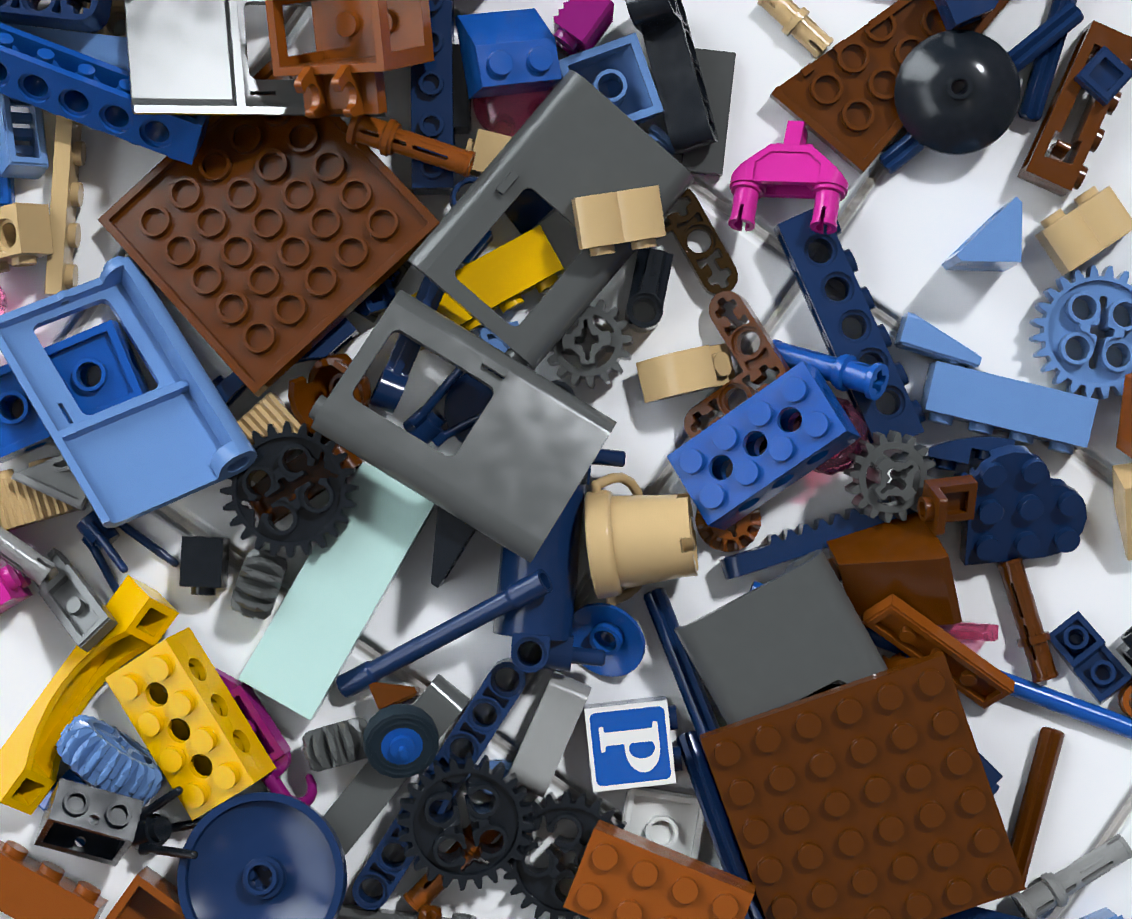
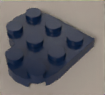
(1020, 510)

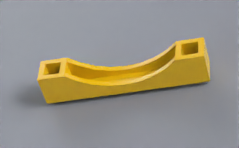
(30, 754)

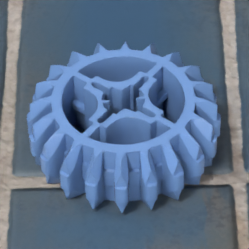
(109, 758)

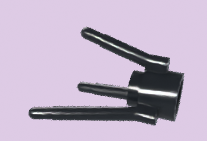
(156, 829)

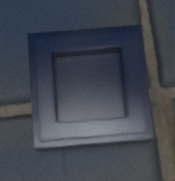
(1103, 76)

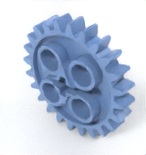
(1060, 324)

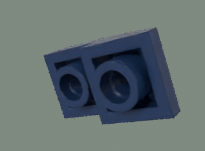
(958, 451)
(1089, 658)

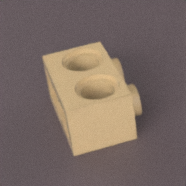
(24, 234)

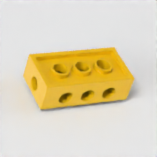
(190, 723)

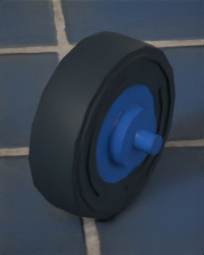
(400, 740)

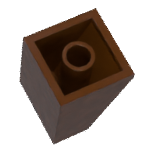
(897, 560)

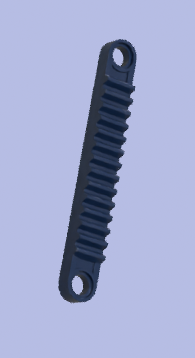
(802, 543)

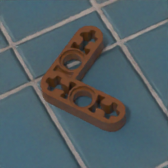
(752, 365)

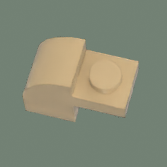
(685, 372)

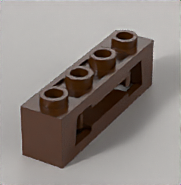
(1051, 171)

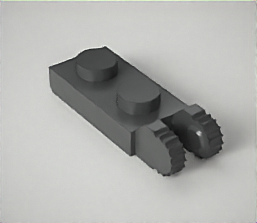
(75, 604)

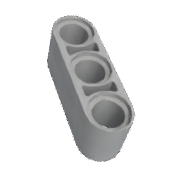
(549, 732)

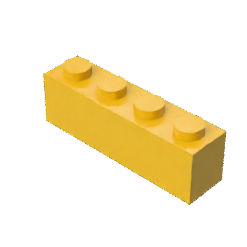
(505, 276)

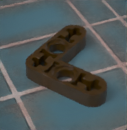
(696, 220)

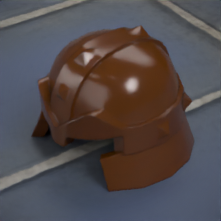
(321, 381)

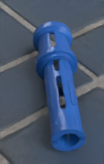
(842, 371)

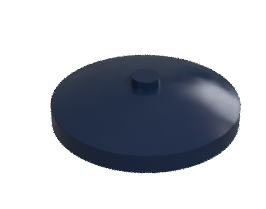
(263, 861)

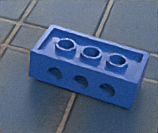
(73, 359)
(788, 453)

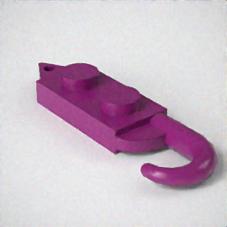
(269, 737)

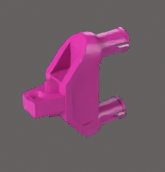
(788, 171)

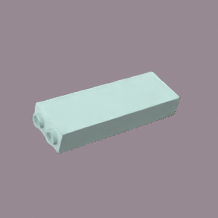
(337, 594)

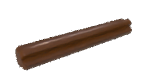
(1035, 797)

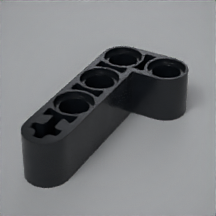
(675, 72)

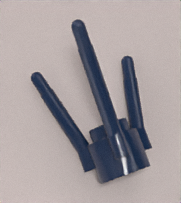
(428, 421)
(99, 537)

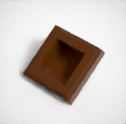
(389, 694)

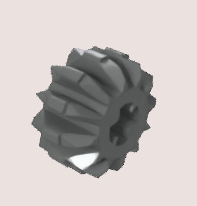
(258, 584)
(335, 744)

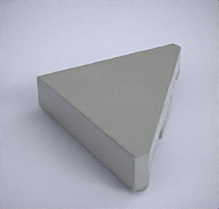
(54, 480)

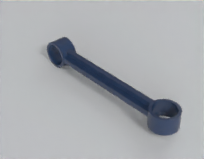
(405, 351)

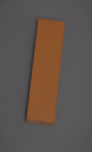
(921, 637)

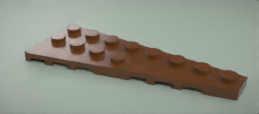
(851, 88)

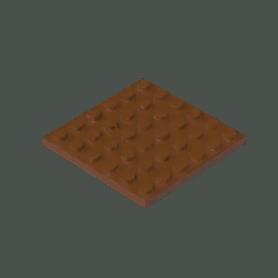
(269, 234)
(865, 801)

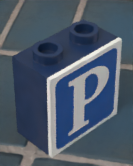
(632, 743)

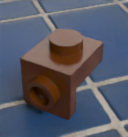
(947, 501)

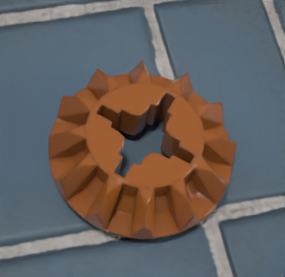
(723, 540)

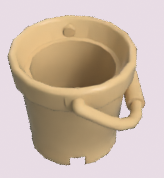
(636, 538)

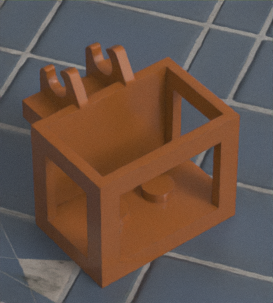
(352, 50)

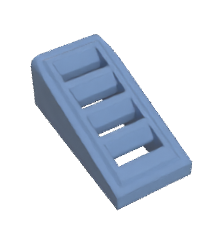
(22, 160)
(927, 340)

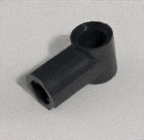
(649, 286)

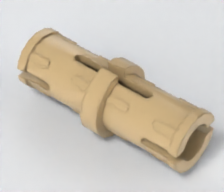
(798, 24)

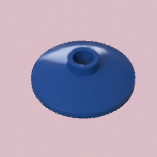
(622, 650)

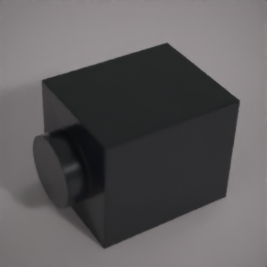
(204, 564)

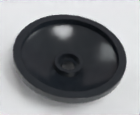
(952, 121)

